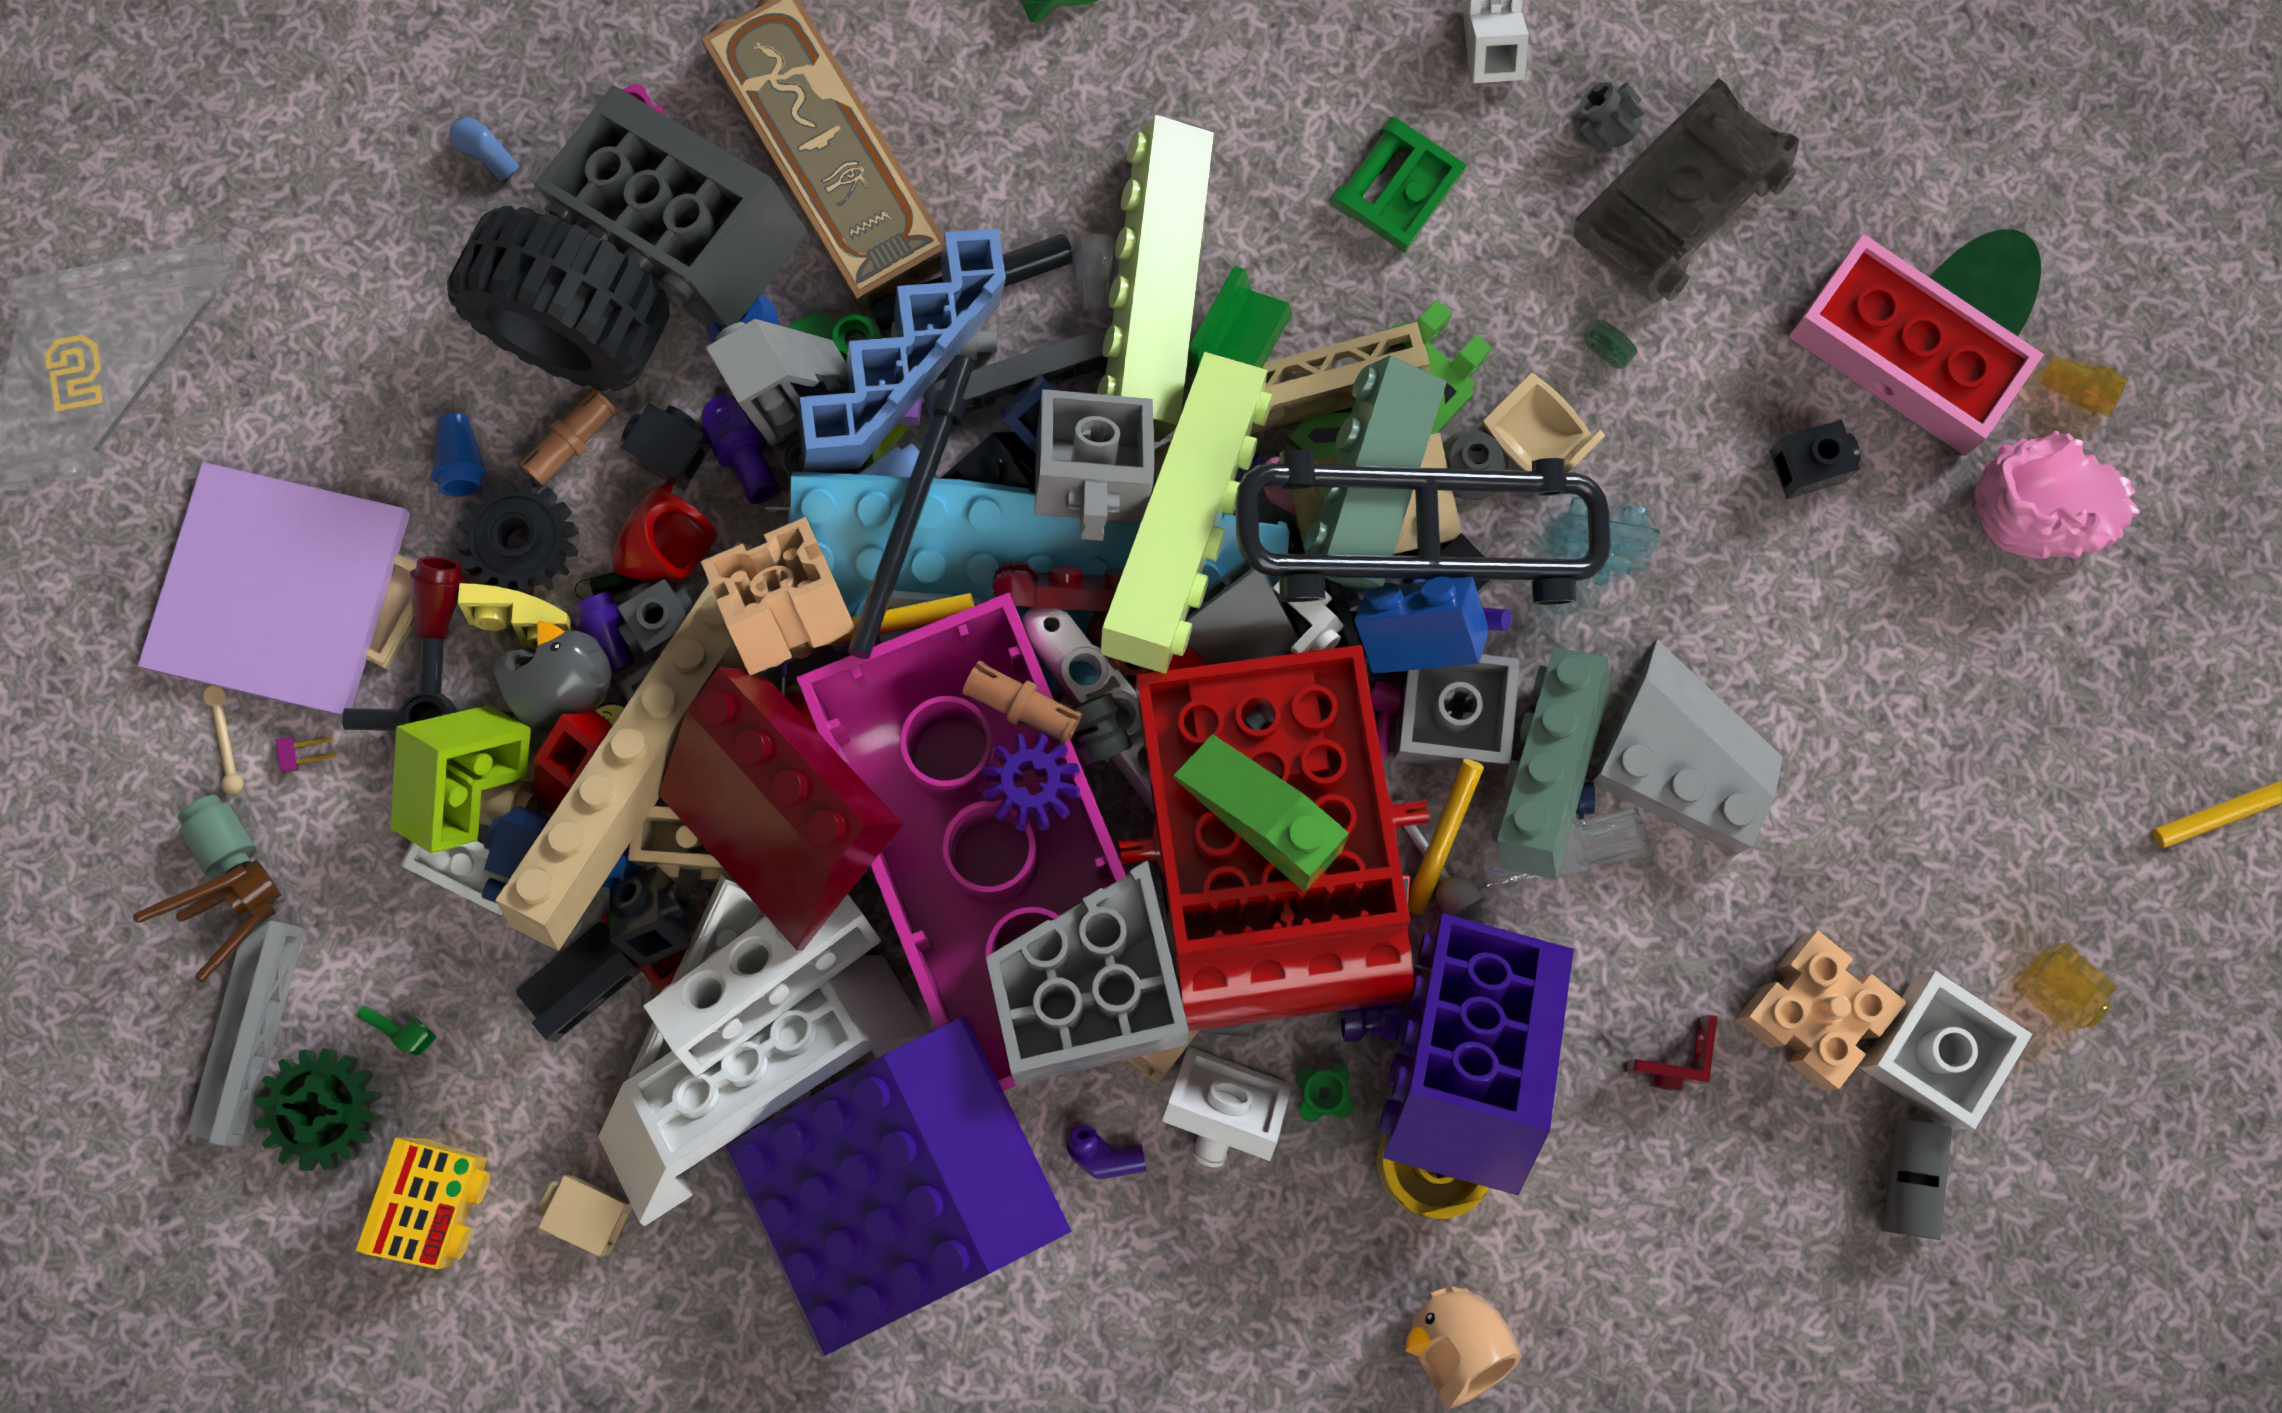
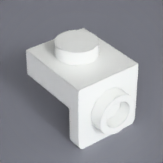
(1323, 622)

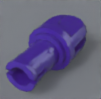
(739, 446)

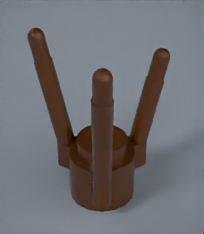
(244, 889)

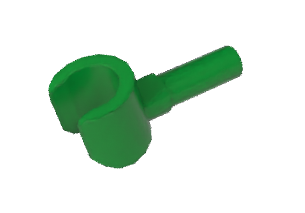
(411, 1038)

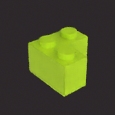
(445, 766)

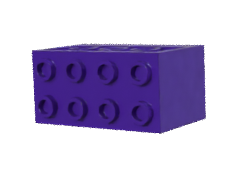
(1478, 1054)

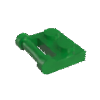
(1410, 195)

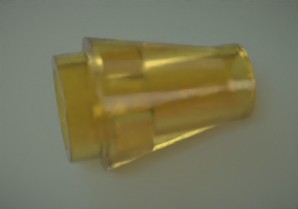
(2086, 385)

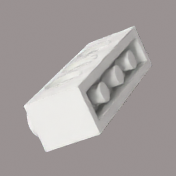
(753, 985)

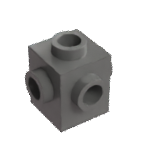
(643, 604)

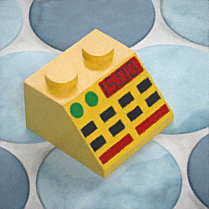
(424, 1203)

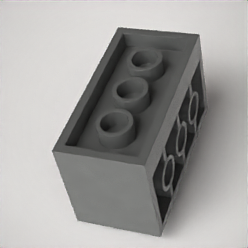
(674, 205)

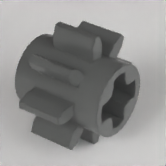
(1610, 114)

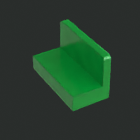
(1240, 324)

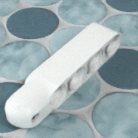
(1070, 645)

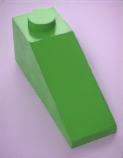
(1264, 811)

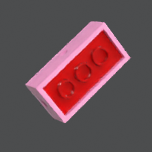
(1916, 345)

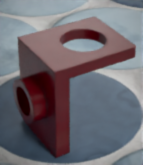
(1673, 1077)

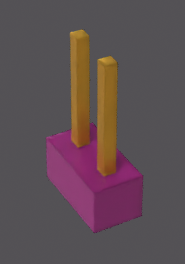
(287, 753)

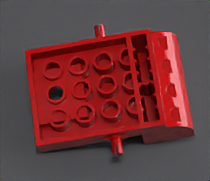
(1236, 925)

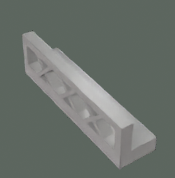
(245, 1034)

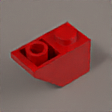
(566, 755)

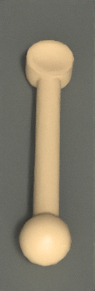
(215, 697)

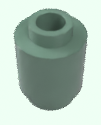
(215, 836)

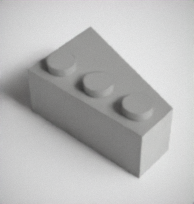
(773, 368)

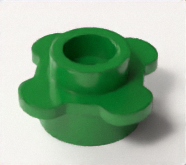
(1336, 1081)

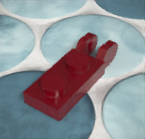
(1059, 589)

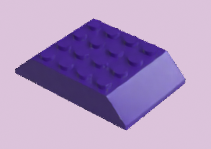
(896, 1186)

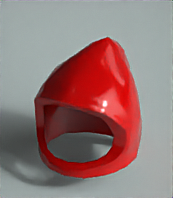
(659, 540)

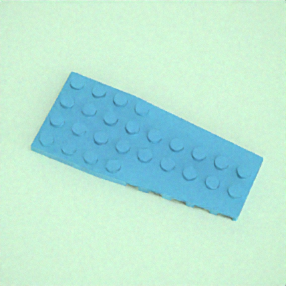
(965, 538)

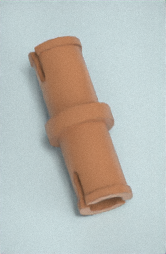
(567, 437)
(1021, 703)

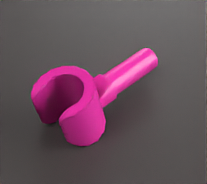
(1386, 700)

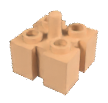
(778, 597)
(1820, 1011)

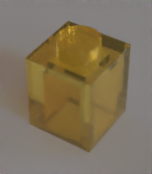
(2067, 988)

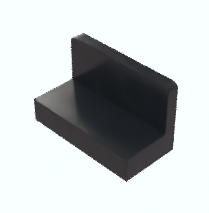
(576, 982)

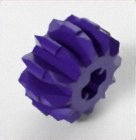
(1043, 766)

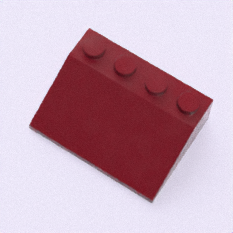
(773, 802)

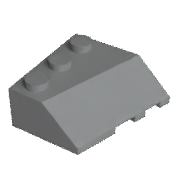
(1689, 757)
(1089, 985)

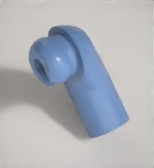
(479, 143)

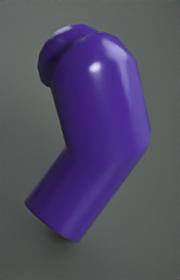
(1099, 1158)

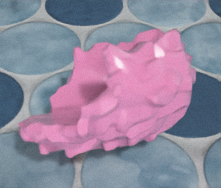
(2052, 499)

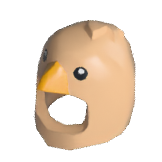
(1462, 1345)

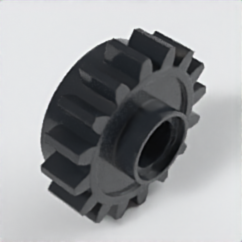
(503, 514)

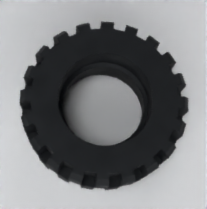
(558, 298)

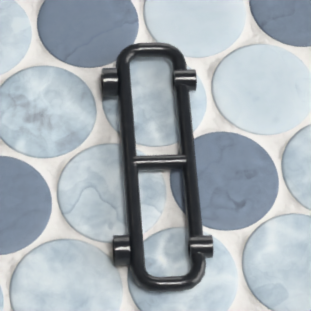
(1304, 574)

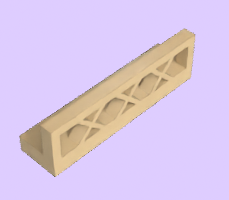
(1330, 388)

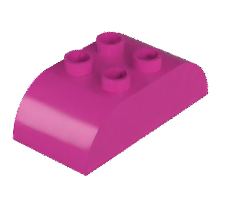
(953, 870)

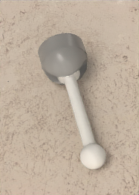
(1453, 892)

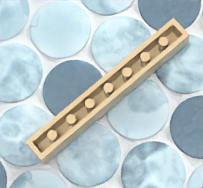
(617, 784)

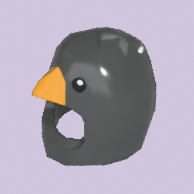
(558, 678)

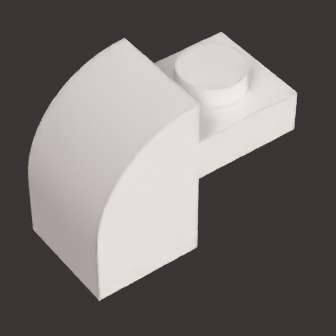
(1495, 40)

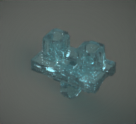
(1630, 539)

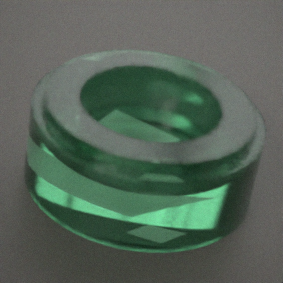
(1610, 344)

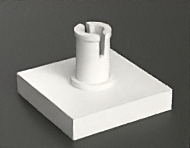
(1226, 1107)

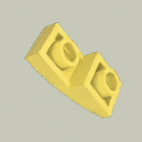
(497, 607)

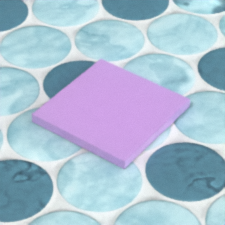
(274, 589)

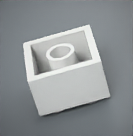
(1946, 1051)

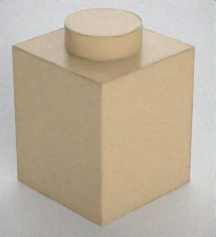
(584, 1214)

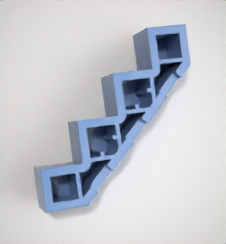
(893, 373)

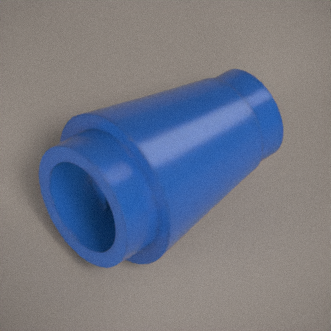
(457, 458)

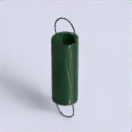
(610, 582)

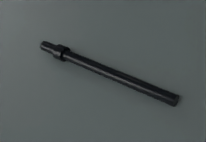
(945, 412)

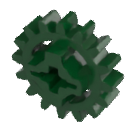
(314, 1131)

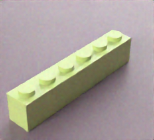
(1157, 268)
(1184, 514)

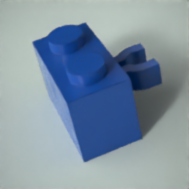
(1422, 625)

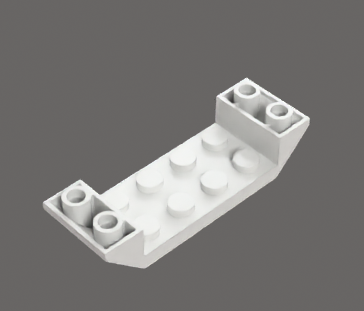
(674, 1120)

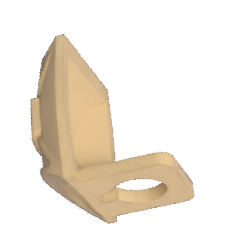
(1539, 425)

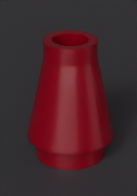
(435, 595)

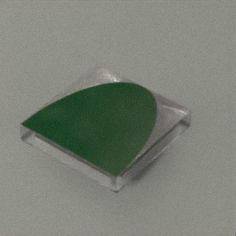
(1999, 270)

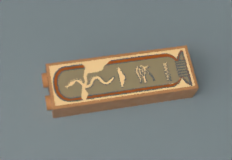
(826, 149)

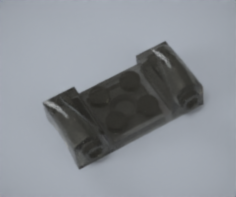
(1684, 192)

